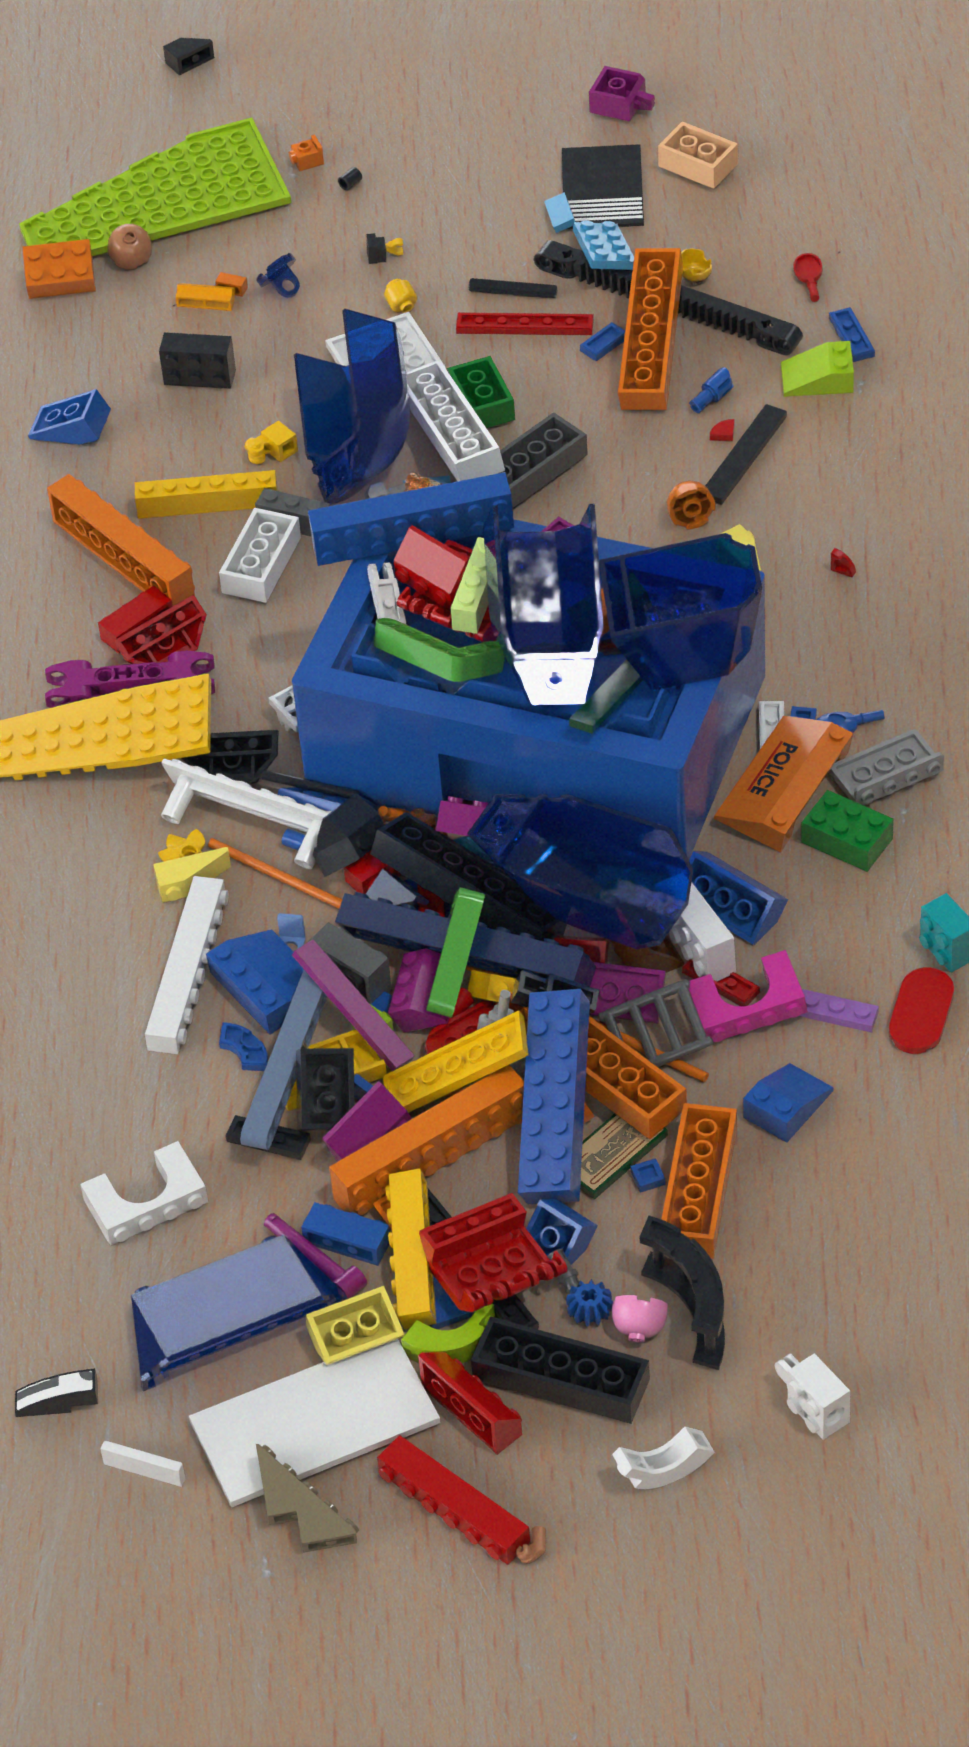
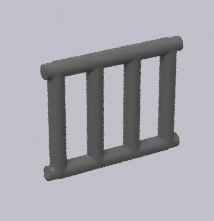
(657, 996)

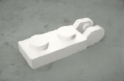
(385, 593)

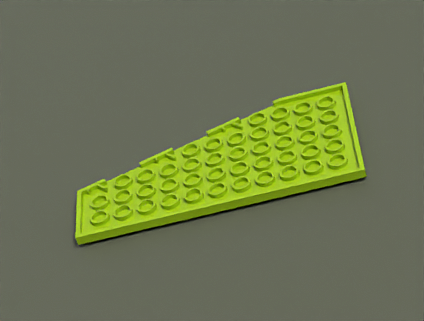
(189, 186)

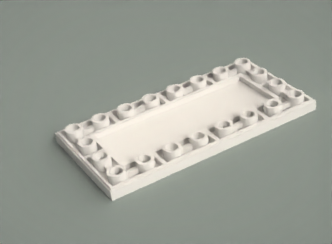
(315, 1418)

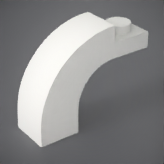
(667, 1463)

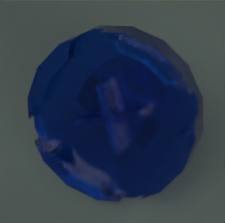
(278, 273)

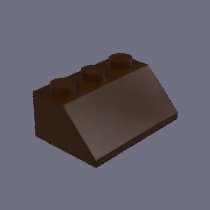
(657, 957)

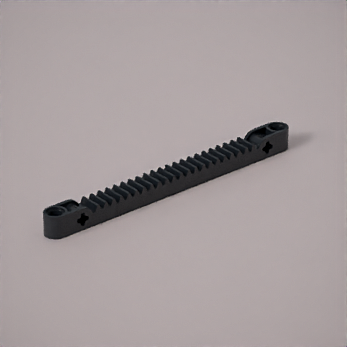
(779, 338)

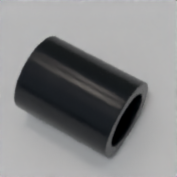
(350, 178)

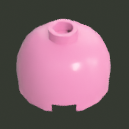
(639, 1317)

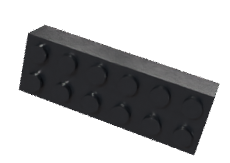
(561, 1369)

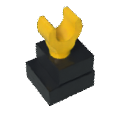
(377, 248)

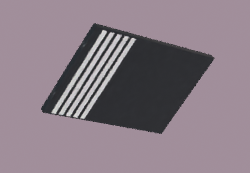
(604, 184)

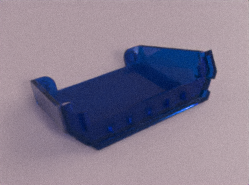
(225, 1305)

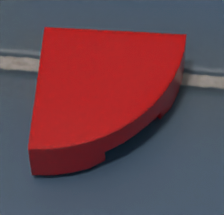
(723, 431)
(842, 563)

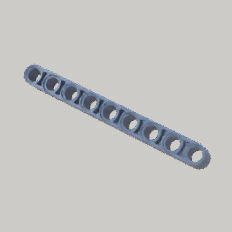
(281, 1067)

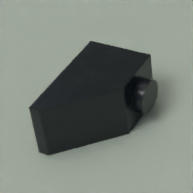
(188, 53)

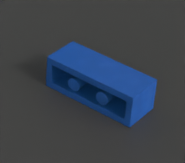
(346, 1233)

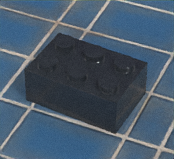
(197, 360)
(324, 1086)

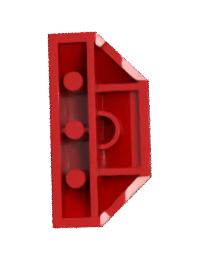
(166, 633)

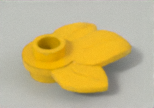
(181, 847)

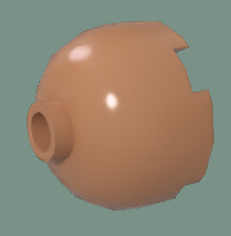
(129, 246)

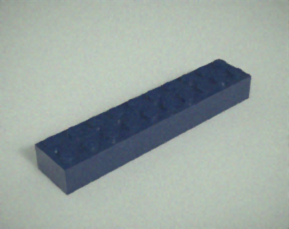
(490, 950)

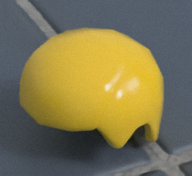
(695, 265)

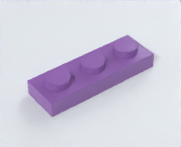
(840, 1011)

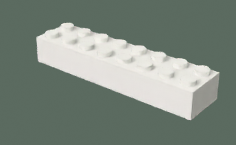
(452, 423)

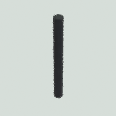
(308, 784)

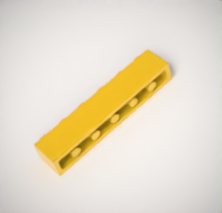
(202, 494)
(413, 1278)

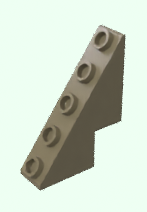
(292, 1500)

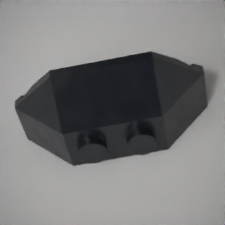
(239, 754)
(347, 834)

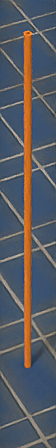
(336, 902)

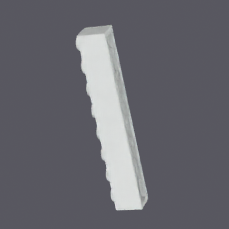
(186, 965)

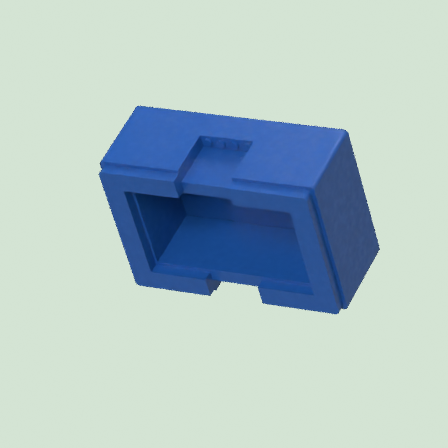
(481, 738)

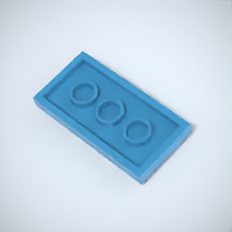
(604, 245)

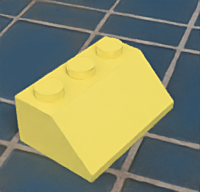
(353, 1325)

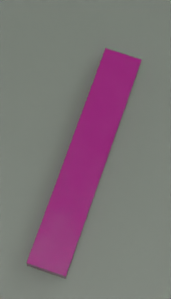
(353, 1005)

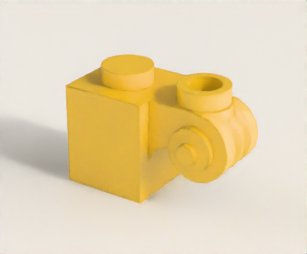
(275, 440)

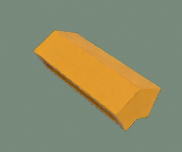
(205, 296)

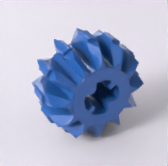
(589, 1302)

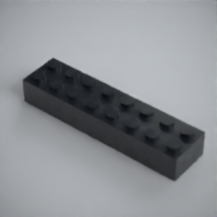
(445, 866)

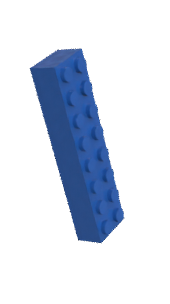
(382, 522)
(554, 1096)

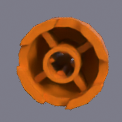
(690, 504)

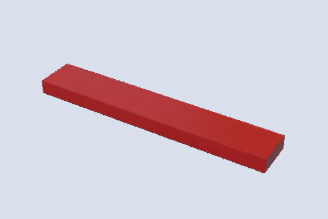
(524, 323)

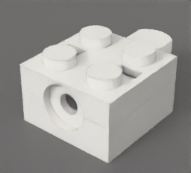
(815, 1394)

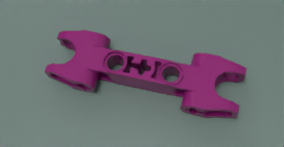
(84, 682)

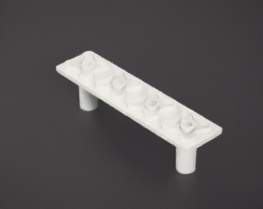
(240, 795)

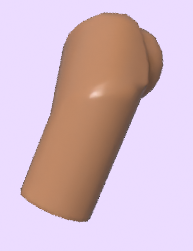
(534, 1550)

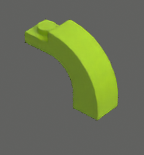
(457, 1343)

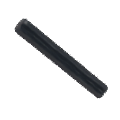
(512, 288)

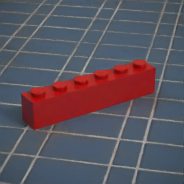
(453, 1500)

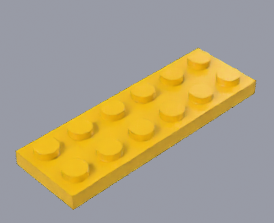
(459, 1062)

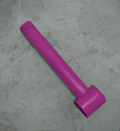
(348, 1280)

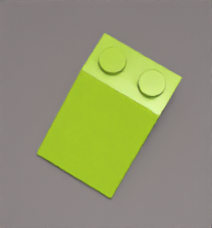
(819, 371)

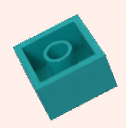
(945, 932)

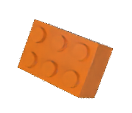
(59, 268)

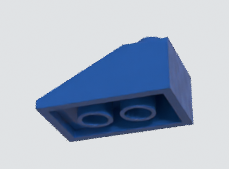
(71, 419)
(785, 1101)

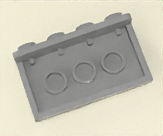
(887, 767)

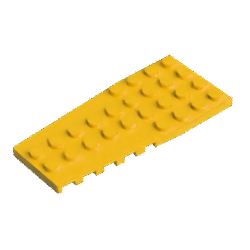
(111, 730)

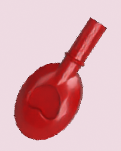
(808, 270)

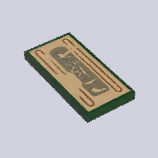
(612, 1152)

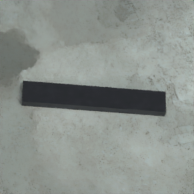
(745, 452)

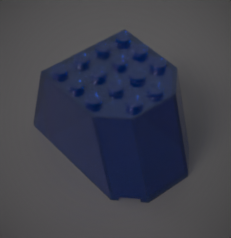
(683, 608)

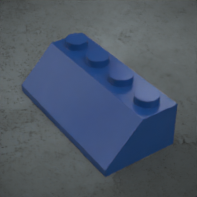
(737, 899)

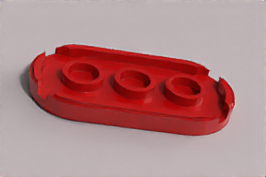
(921, 1010)
(457, 1027)

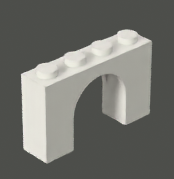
(123, 1219)

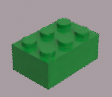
(484, 390)
(847, 830)

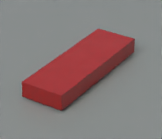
(732, 987)

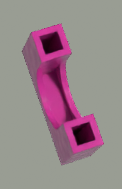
(781, 1002)

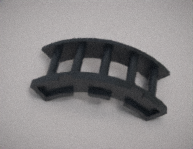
(693, 1279)

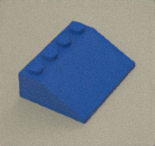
(258, 975)

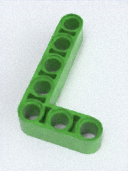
(436, 655)
(455, 951)

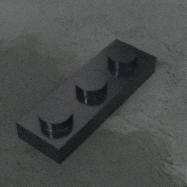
(285, 1142)

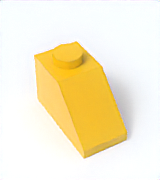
(489, 985)

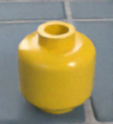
(400, 295)

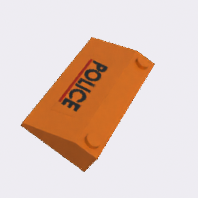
(783, 779)

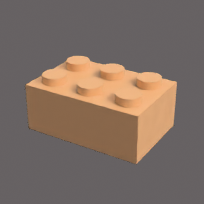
(698, 154)

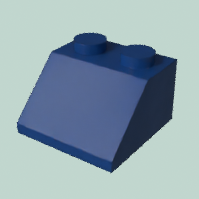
(560, 1227)

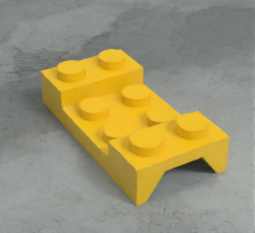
(366, 1060)

